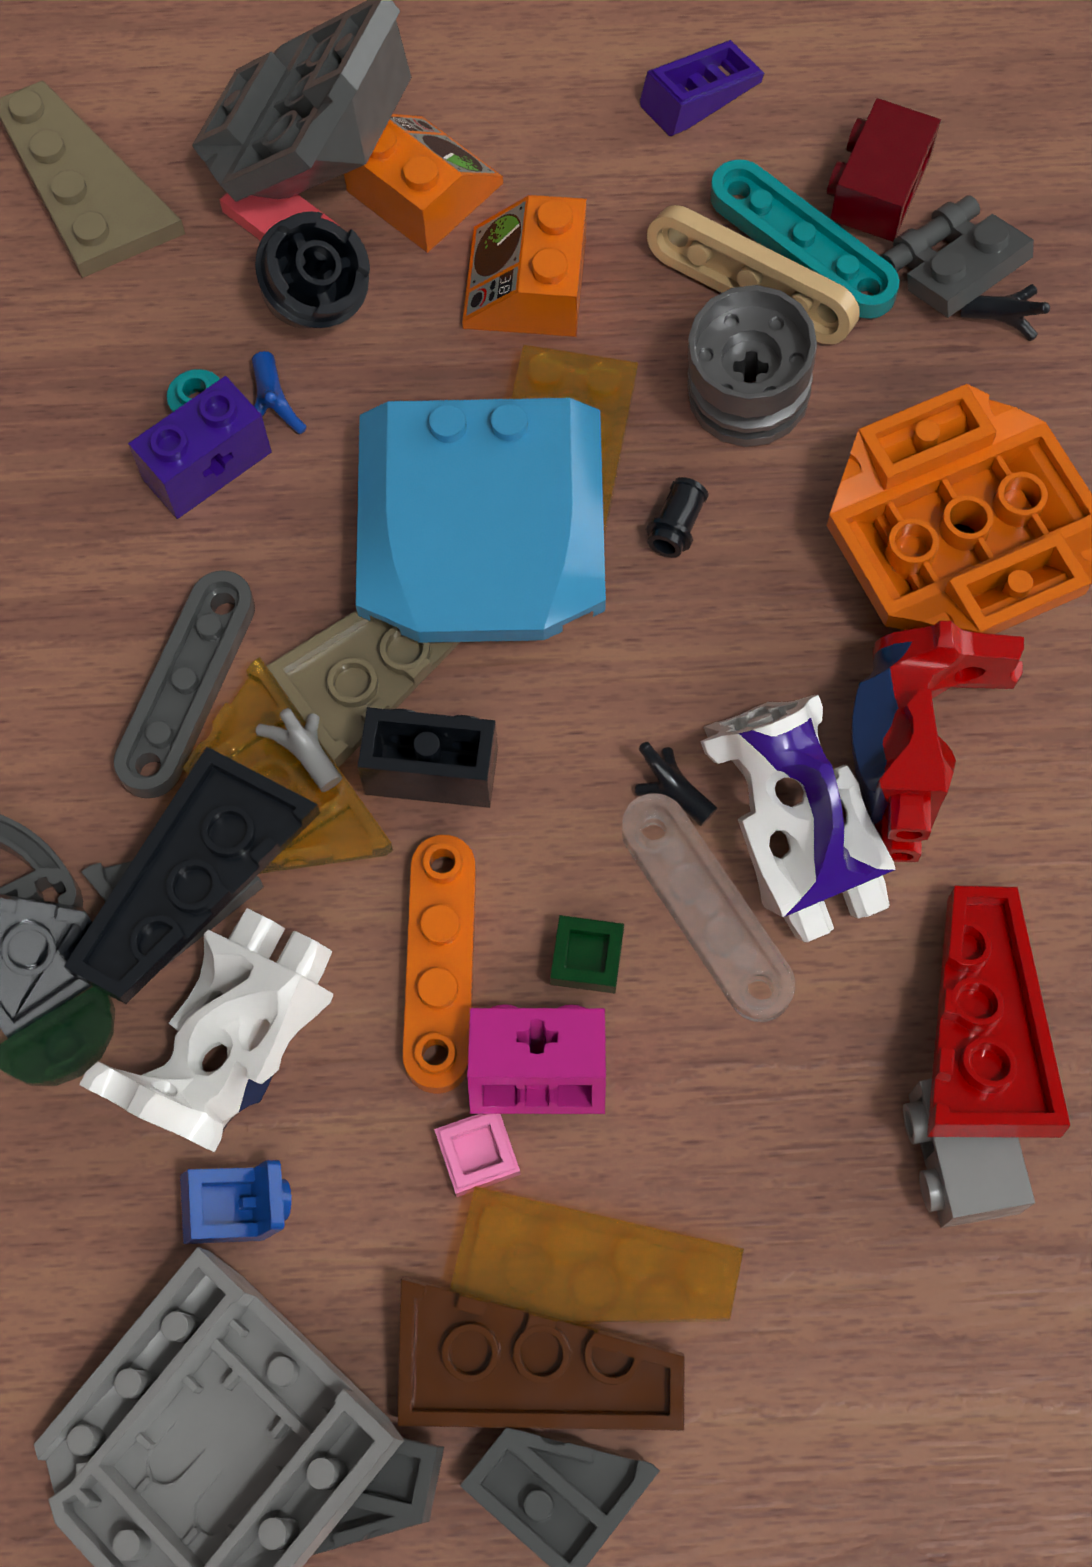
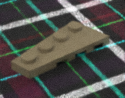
(352, 669)

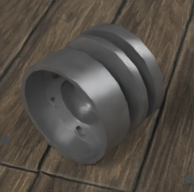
(758, 338)

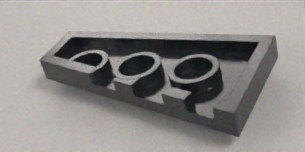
(191, 866)

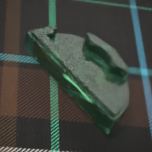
(62, 1042)

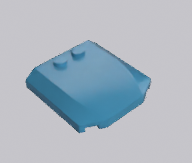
(480, 518)

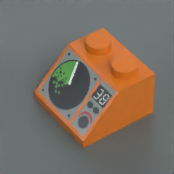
(421, 180)
(528, 268)

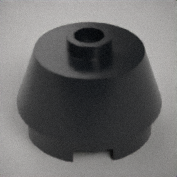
(312, 271)

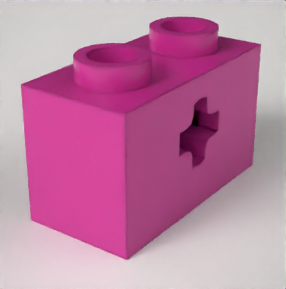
(537, 1060)

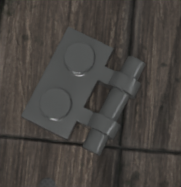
(965, 267)

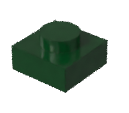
(587, 954)

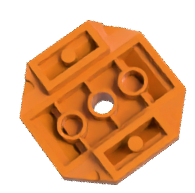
(972, 467)

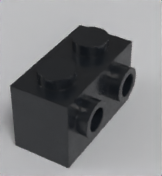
(428, 757)

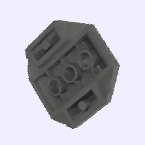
(308, 106)

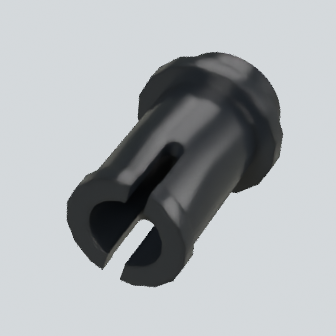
(671, 530)

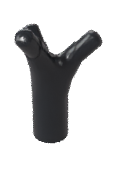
(1008, 309)
(674, 784)

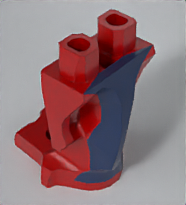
(894, 733)

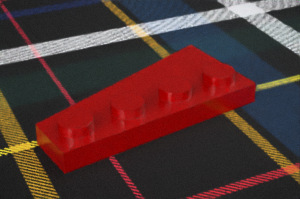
(992, 1032)

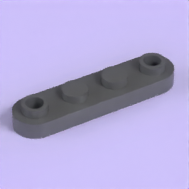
(184, 684)

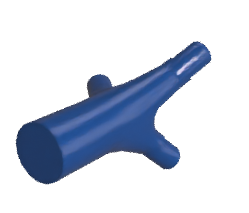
(270, 391)

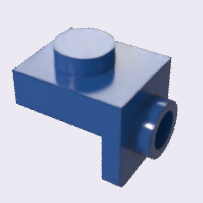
(234, 1203)

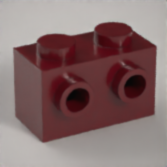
(883, 168)

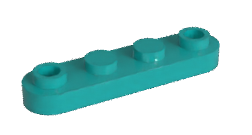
(802, 233)

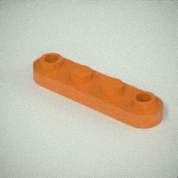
(439, 963)

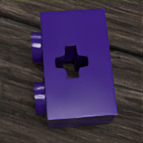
(201, 447)

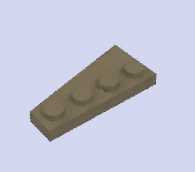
(84, 185)

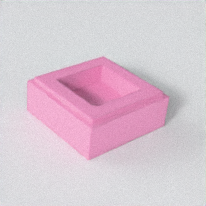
(477, 1152)

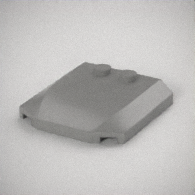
(211, 1436)

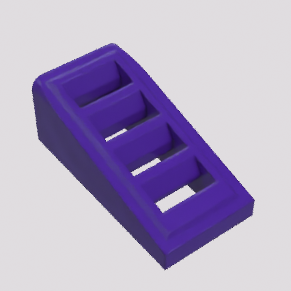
(709, 88)

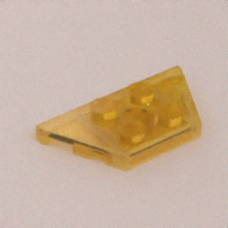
(344, 826)

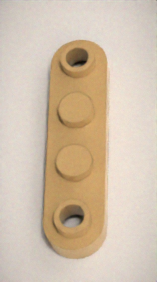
(731, 260)

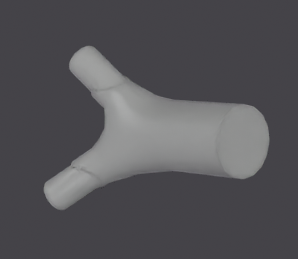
(305, 746)

